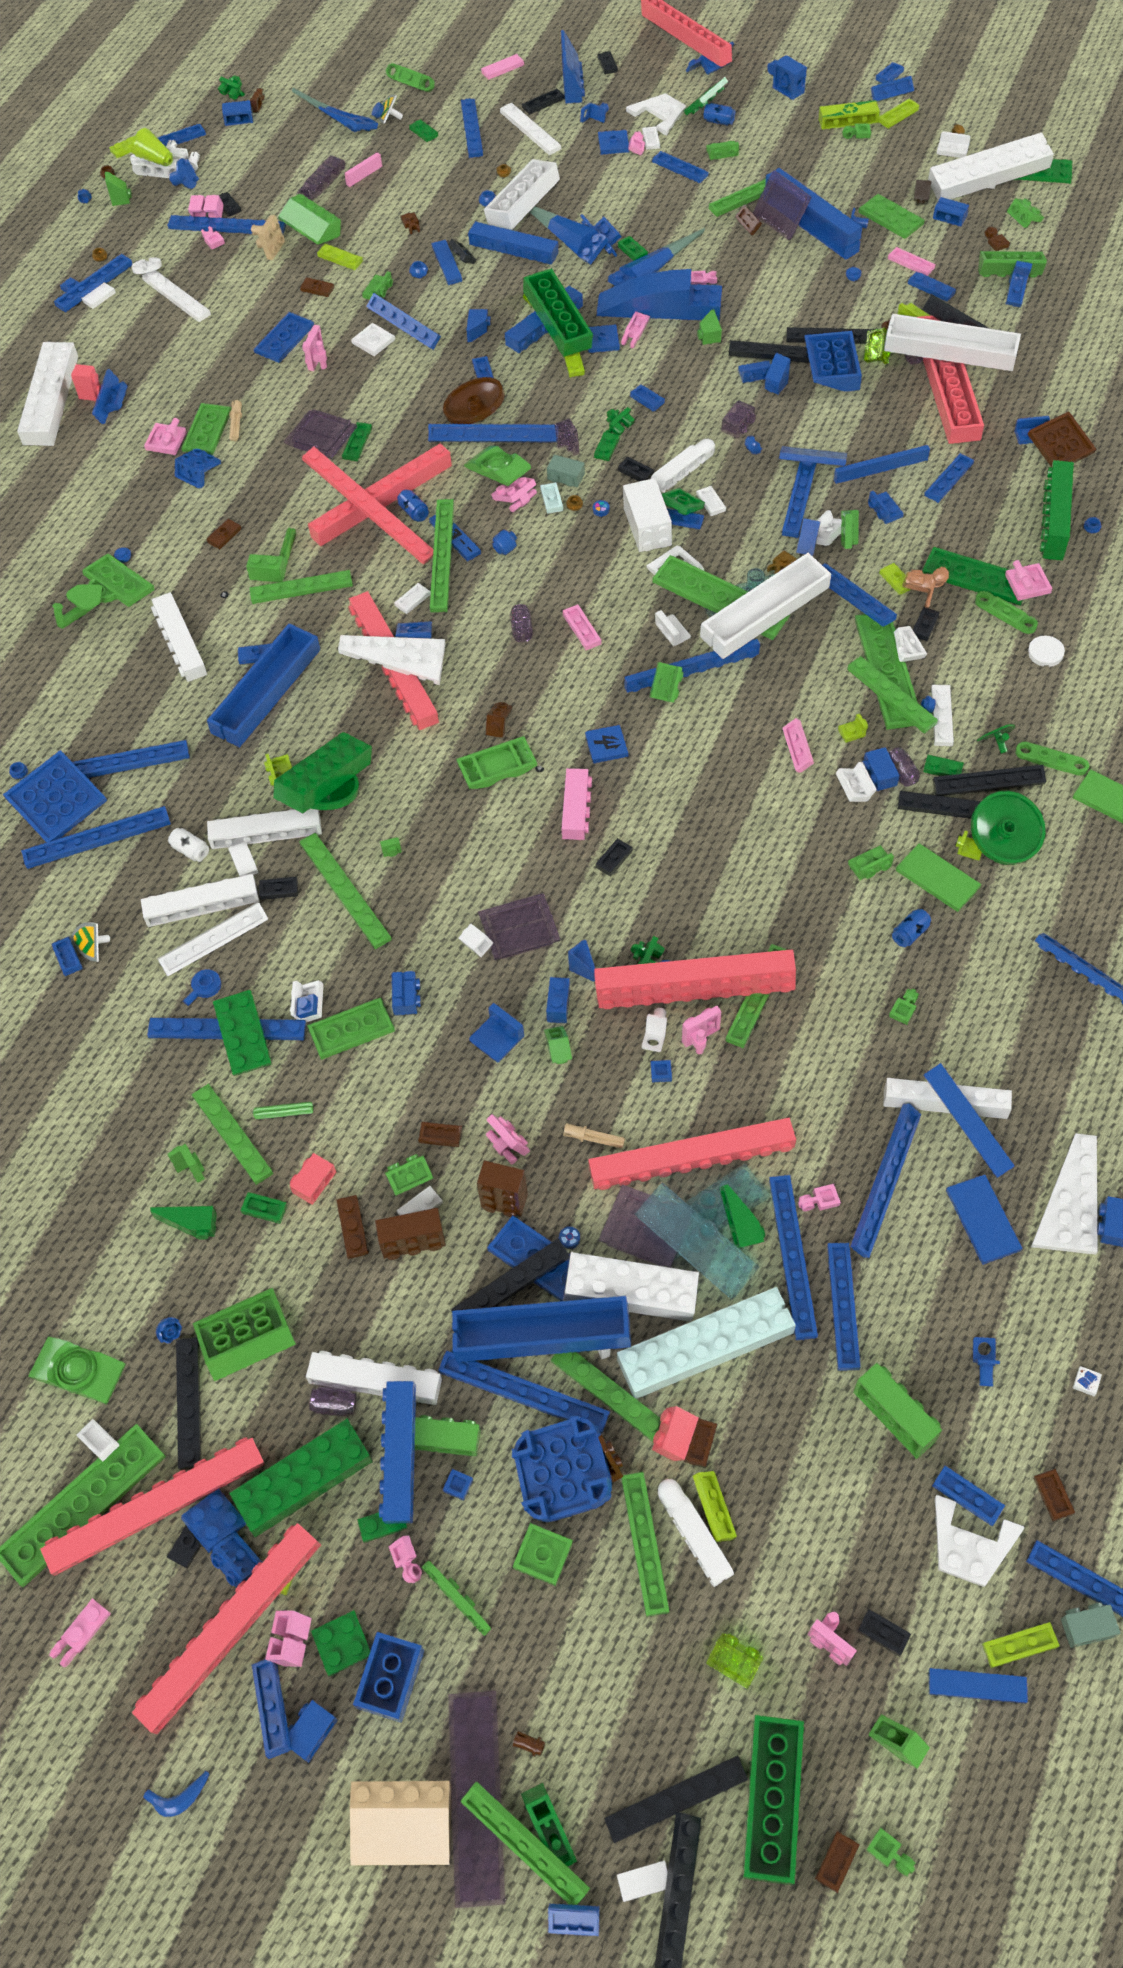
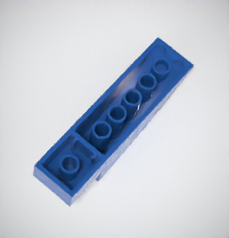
(661, 297)

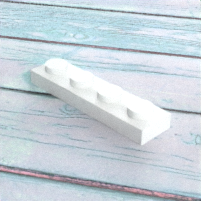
(943, 729)

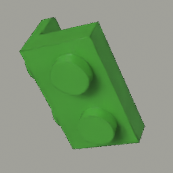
(1024, 212)
(666, 682)
(183, 1158)

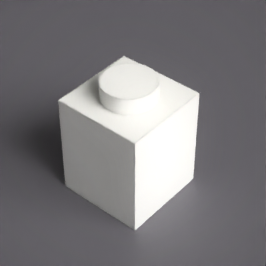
(475, 940)

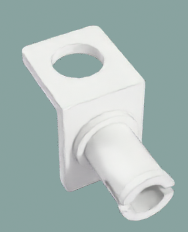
(655, 1030)

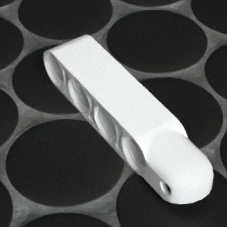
(683, 463)
(696, 1533)

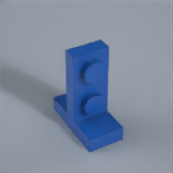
(1018, 283)

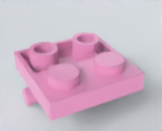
(314, 349)
(166, 438)
(516, 492)
(1028, 581)
(699, 1027)
(508, 1140)
(823, 1636)

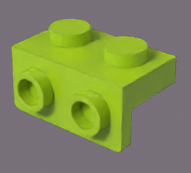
(277, 766)

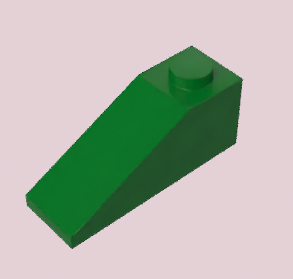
(192, 1220)
(742, 1222)
(547, 1823)

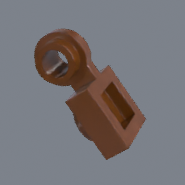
(996, 241)

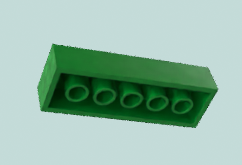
(557, 312)
(1057, 510)
(322, 772)
(300, 1477)
(773, 1800)

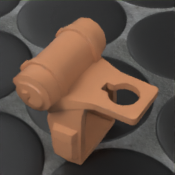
(925, 582)

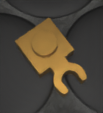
(781, 561)

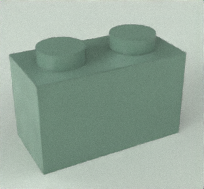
(565, 471)
(1090, 1625)

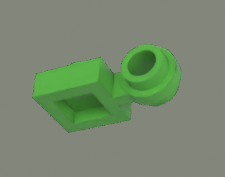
(859, 130)
(903, 1010)
(885, 1849)

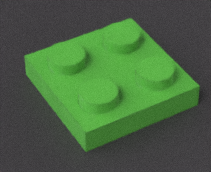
(542, 1554)

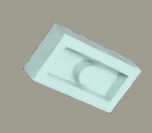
(551, 498)

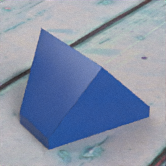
(581, 961)

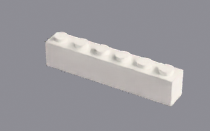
(179, 637)
(263, 828)
(199, 900)
(985, 1101)
(370, 1377)

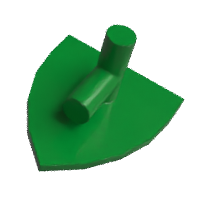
(1000, 739)

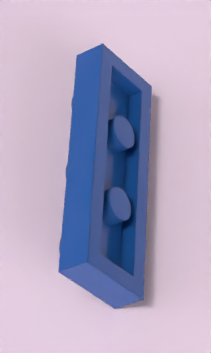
(892, 88)
(931, 286)
(968, 1495)

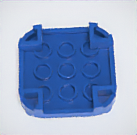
(562, 1469)

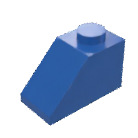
(477, 323)
(778, 374)

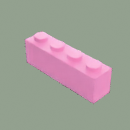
(575, 804)

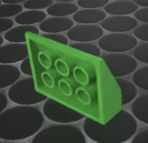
(243, 1334)

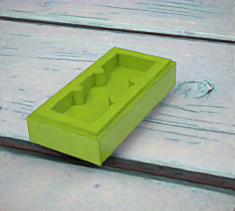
(894, 577)

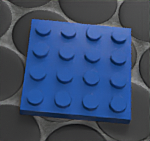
(55, 797)

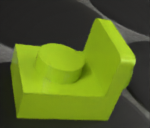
(854, 729)
(968, 847)

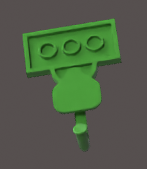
(108, 582)

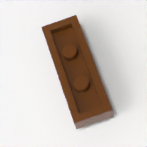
(352, 1226)

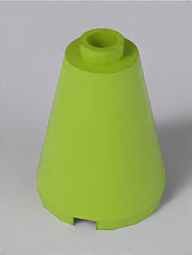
(150, 148)

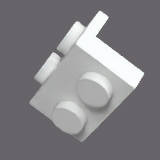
(829, 529)
(856, 783)
(300, 990)

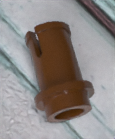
(529, 1743)

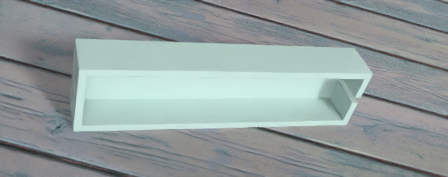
(705, 1343)

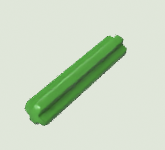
(287, 544)
(283, 1110)

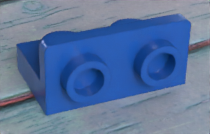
(754, 371)
(1025, 424)
(884, 507)
(234, 1559)

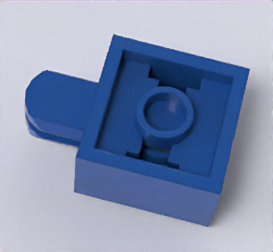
(788, 76)

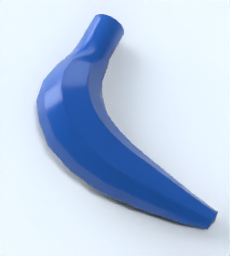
(178, 1804)

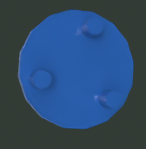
(184, 174)

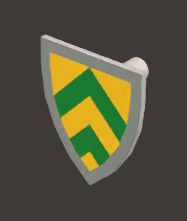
(388, 103)
(86, 940)

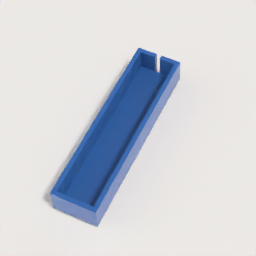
(827, 222)
(263, 685)
(541, 1329)

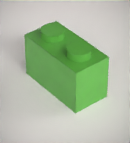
(266, 568)

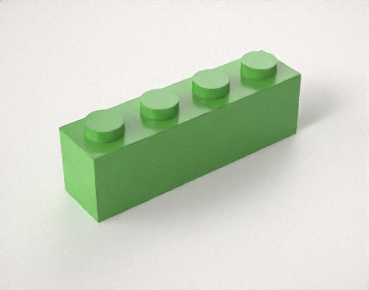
(447, 1436)

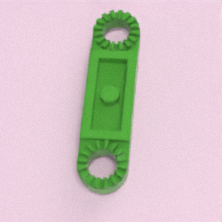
(410, 77)
(1006, 612)
(1052, 758)
(464, 1603)

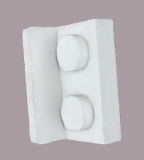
(953, 144)

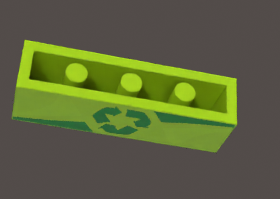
(848, 114)

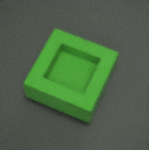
(390, 847)

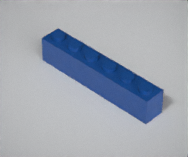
(513, 243)
(531, 327)
(399, 1452)

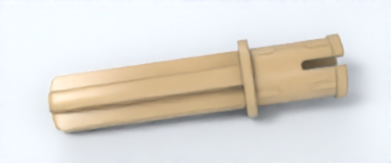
(235, 415)
(583, 1133)

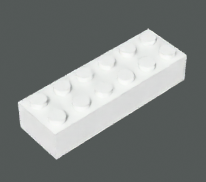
(522, 194)
(647, 1287)

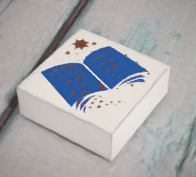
(1087, 1381)

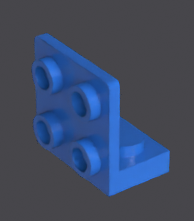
(192, 465)
(498, 1034)

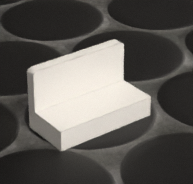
(671, 628)

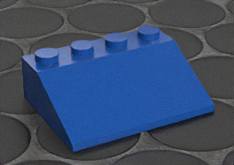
(572, 72)
(834, 360)

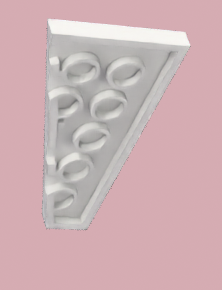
(403, 655)
(1072, 1208)

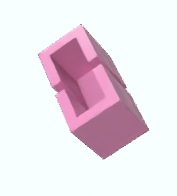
(201, 205)
(295, 1630)

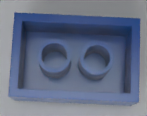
(389, 1677)

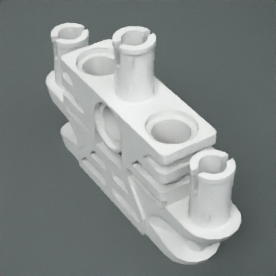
(145, 167)

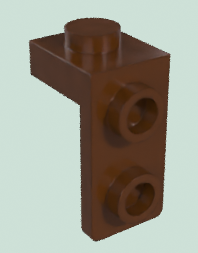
(496, 719)
(614, 1461)

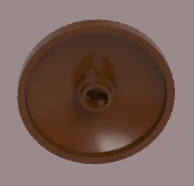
(473, 400)

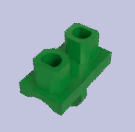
(232, 85)
(616, 419)
(652, 948)

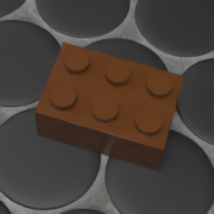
(502, 1189)
(410, 1233)

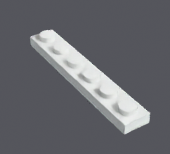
(530, 128)
(176, 295)
(212, 939)

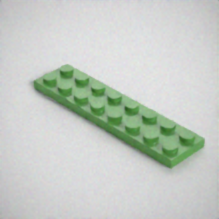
(703, 588)
(882, 653)
(83, 1498)

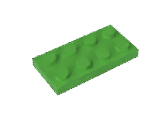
(891, 216)

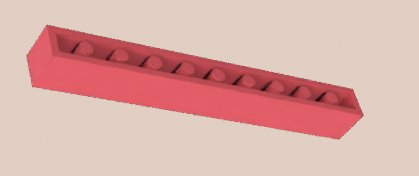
(687, 31)
(384, 491)
(407, 686)
(692, 1153)
(152, 1506)
(225, 1629)

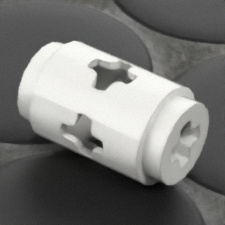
(188, 844)

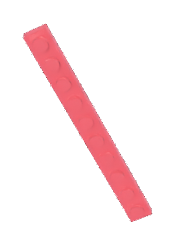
(368, 505)

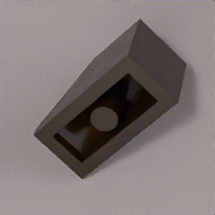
(922, 191)

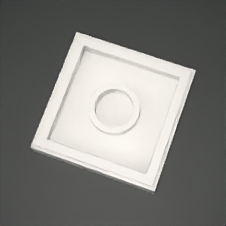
(373, 339)

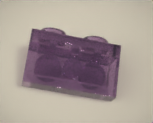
(567, 436)

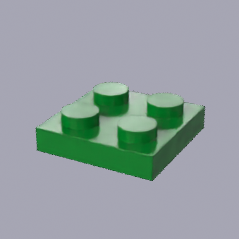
(682, 501)
(341, 1643)

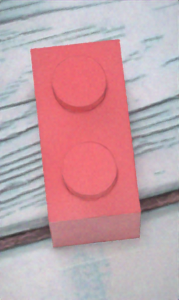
(86, 382)
(312, 1178)
(674, 1433)

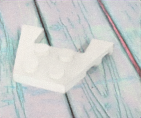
(661, 106)
(967, 1553)

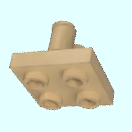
(270, 237)

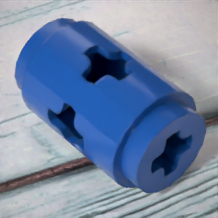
(724, 116)
(416, 507)
(905, 932)

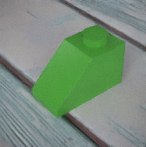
(117, 190)
(709, 329)
(558, 1045)
(899, 1741)

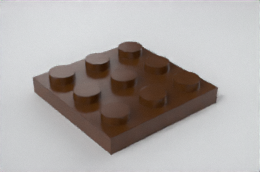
(1062, 440)

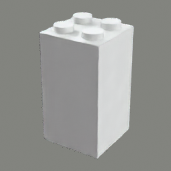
(647, 515)

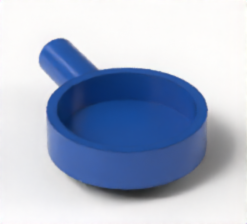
(204, 984)

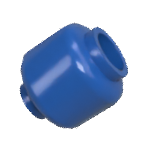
(504, 542)

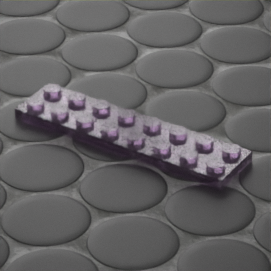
(473, 1758)

